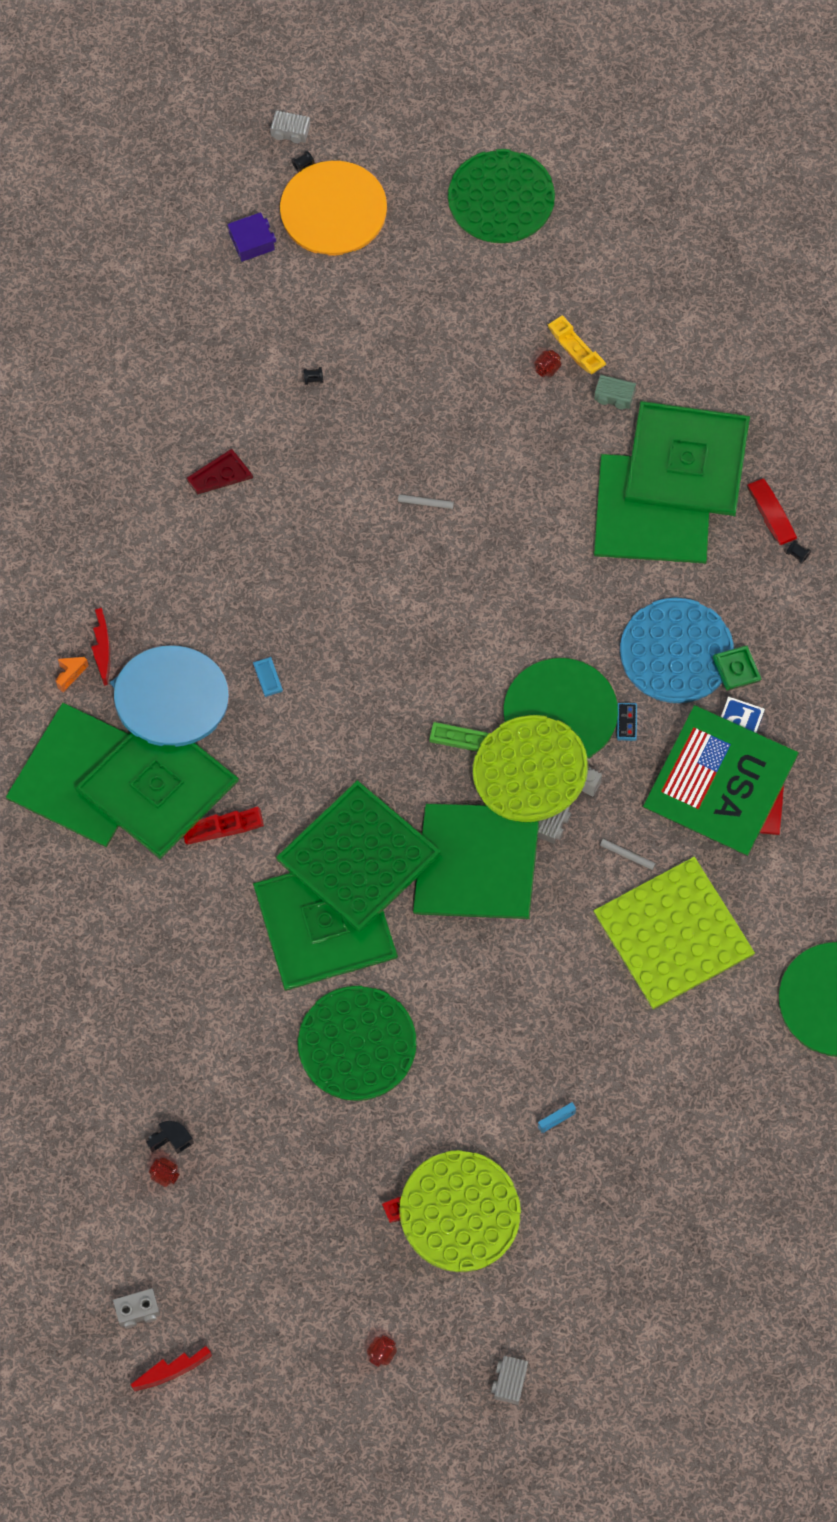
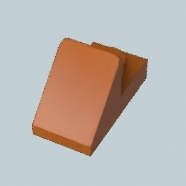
(73, 669)

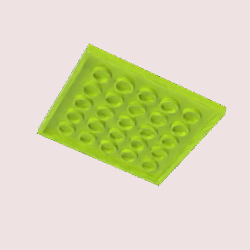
(673, 932)

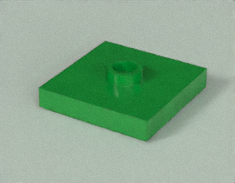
(737, 668)

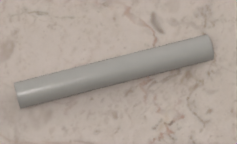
(425, 501)
(628, 854)

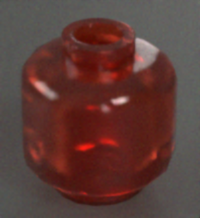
(547, 363)
(164, 1172)
(381, 1350)

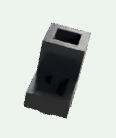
(173, 1133)

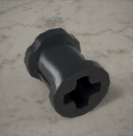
(303, 161)
(314, 375)
(798, 551)

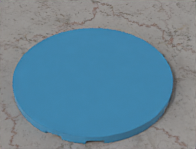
(672, 648)
(171, 695)

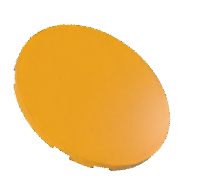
(333, 207)

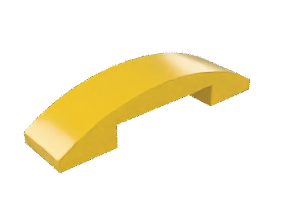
(575, 347)

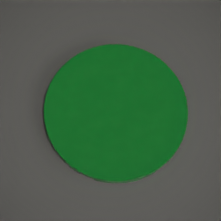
(501, 196)
(567, 693)
(810, 998)
(357, 1043)

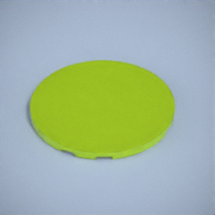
(530, 768)
(460, 1211)

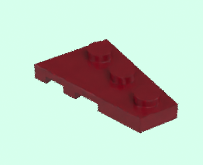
(219, 473)

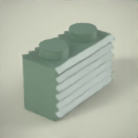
(615, 392)

